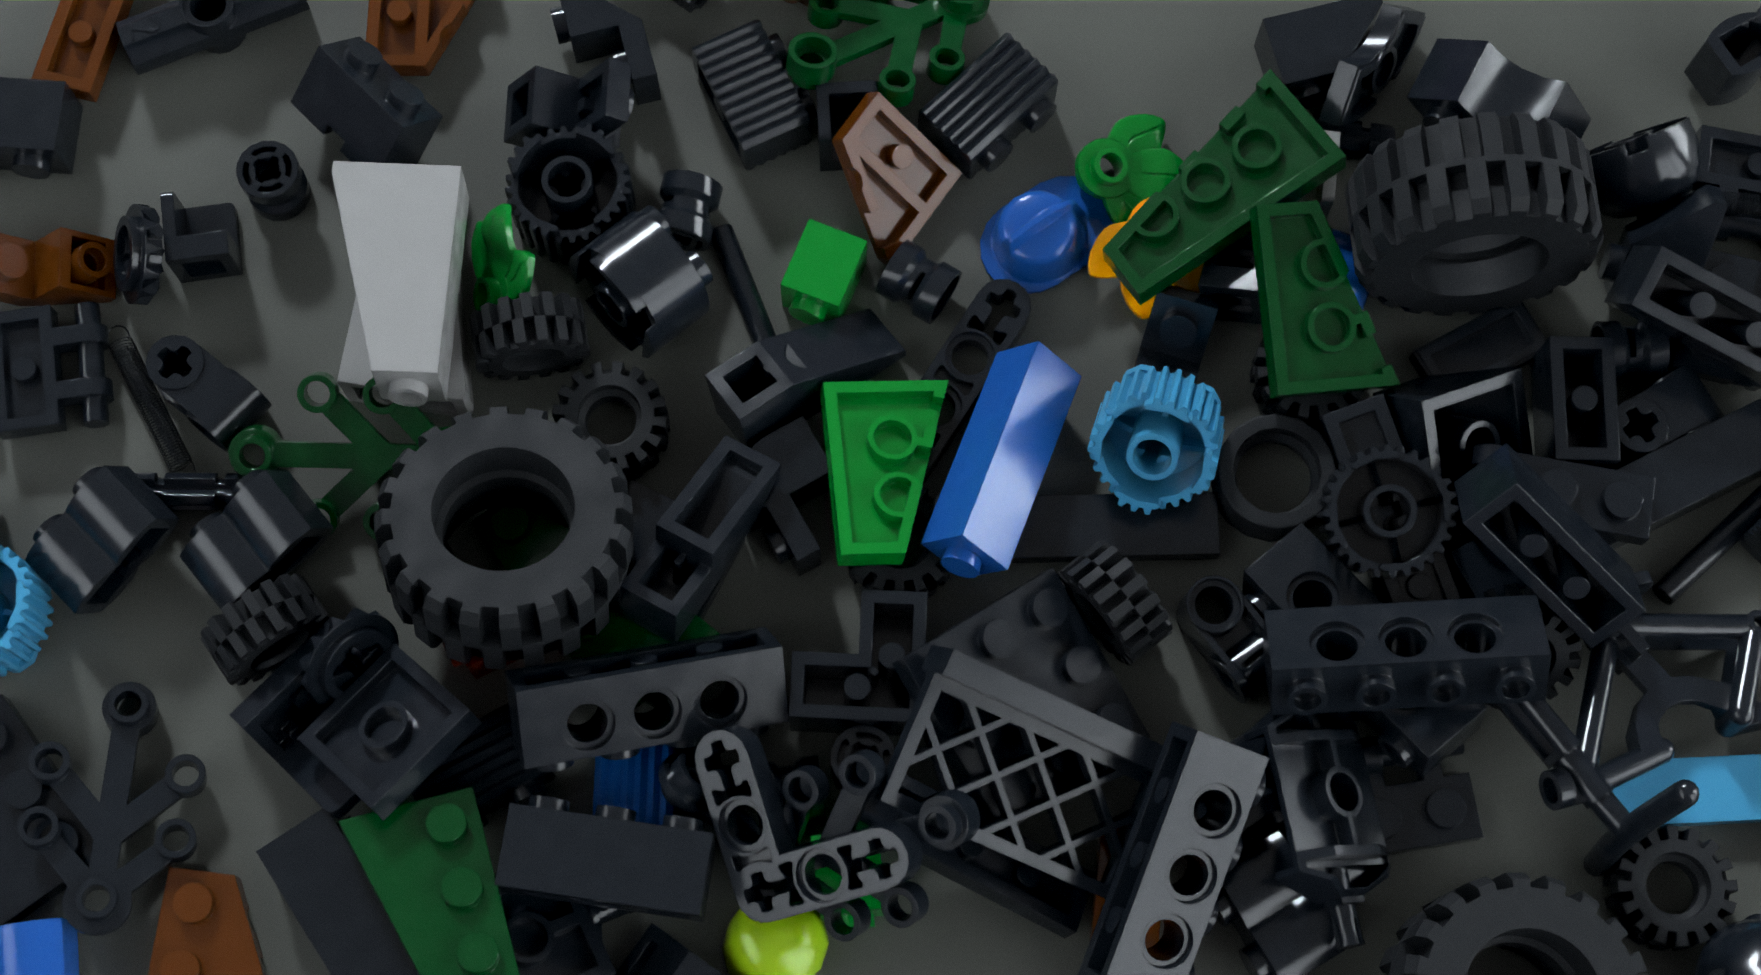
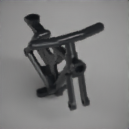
(1576, 757)

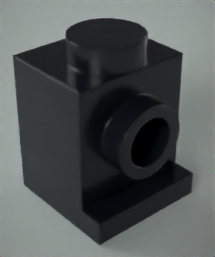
(1234, 281)

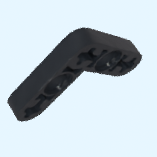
(774, 854)

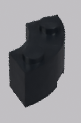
(1476, 78)

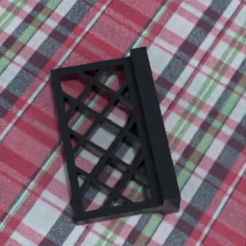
(1033, 713)

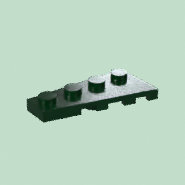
(1258, 156)

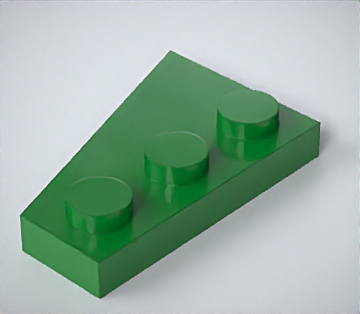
(877, 463)

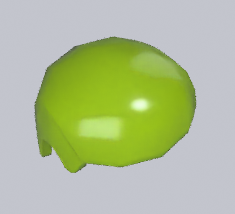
(777, 947)

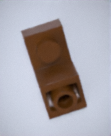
(56, 269)

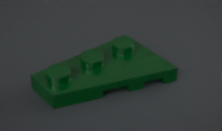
(1309, 313)

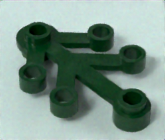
(815, 56)
(367, 454)

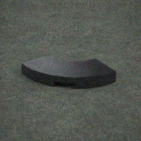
(1372, 65)

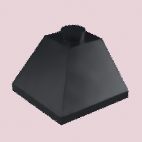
(1455, 412)

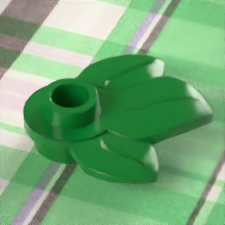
(1137, 160)
(495, 260)

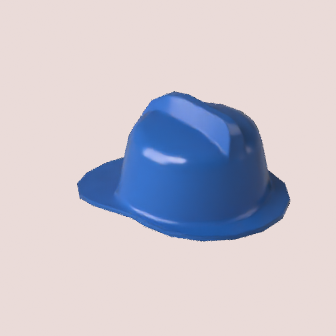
(1043, 234)

